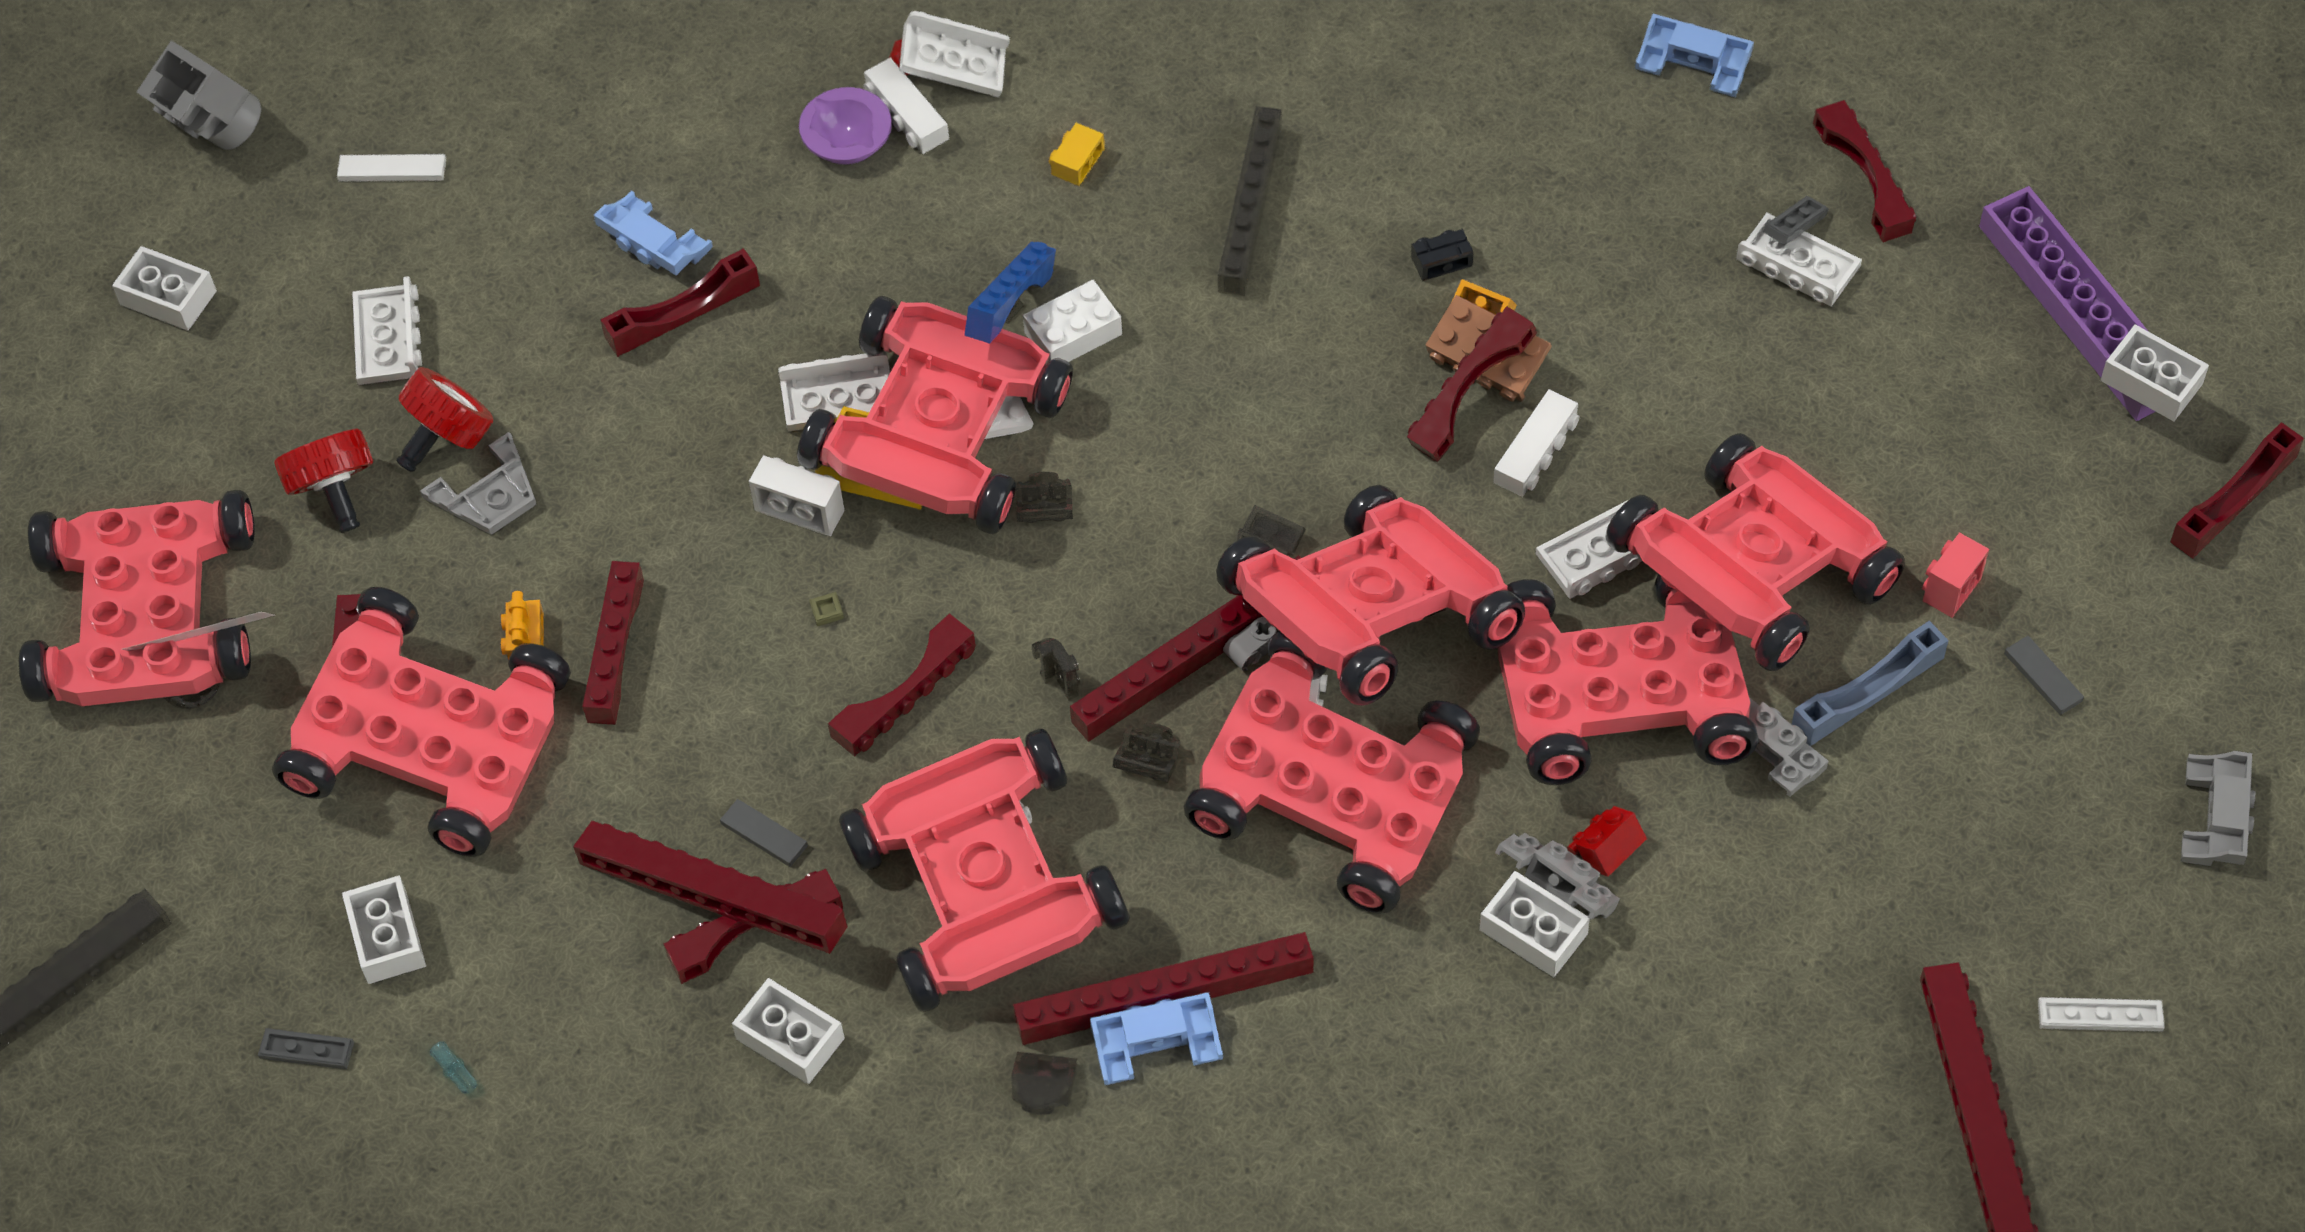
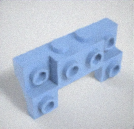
(1695, 48)
(649, 238)
(1154, 1029)

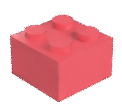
(1954, 574)

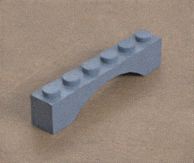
(1906, 661)

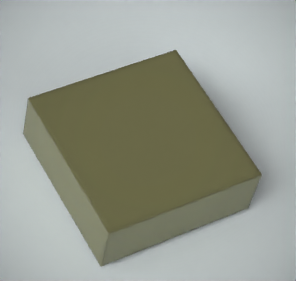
(826, 609)

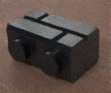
(1442, 254)

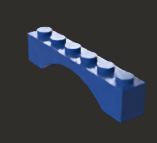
(991, 308)

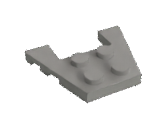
(493, 499)

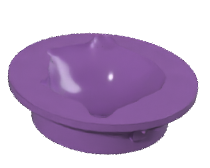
(845, 125)

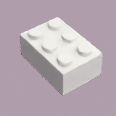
(164, 288)
(1073, 323)
(2154, 372)
(796, 495)
(1534, 924)
(383, 929)
(788, 1031)

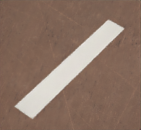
(204, 630)

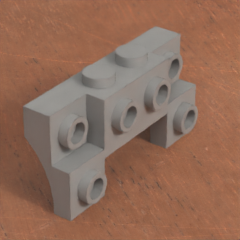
(1785, 749)
(2228, 808)
(1560, 873)

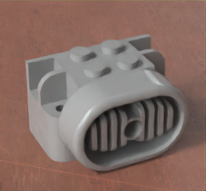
(200, 98)

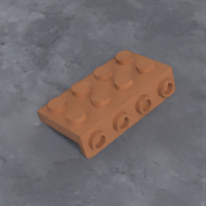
(1457, 336)

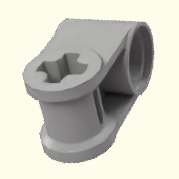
(1250, 643)

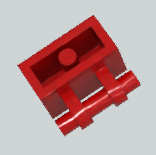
(1608, 840)

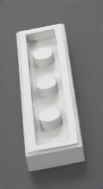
(391, 167)
(2101, 1014)

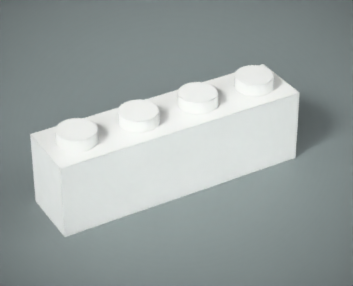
(906, 106)
(1536, 443)

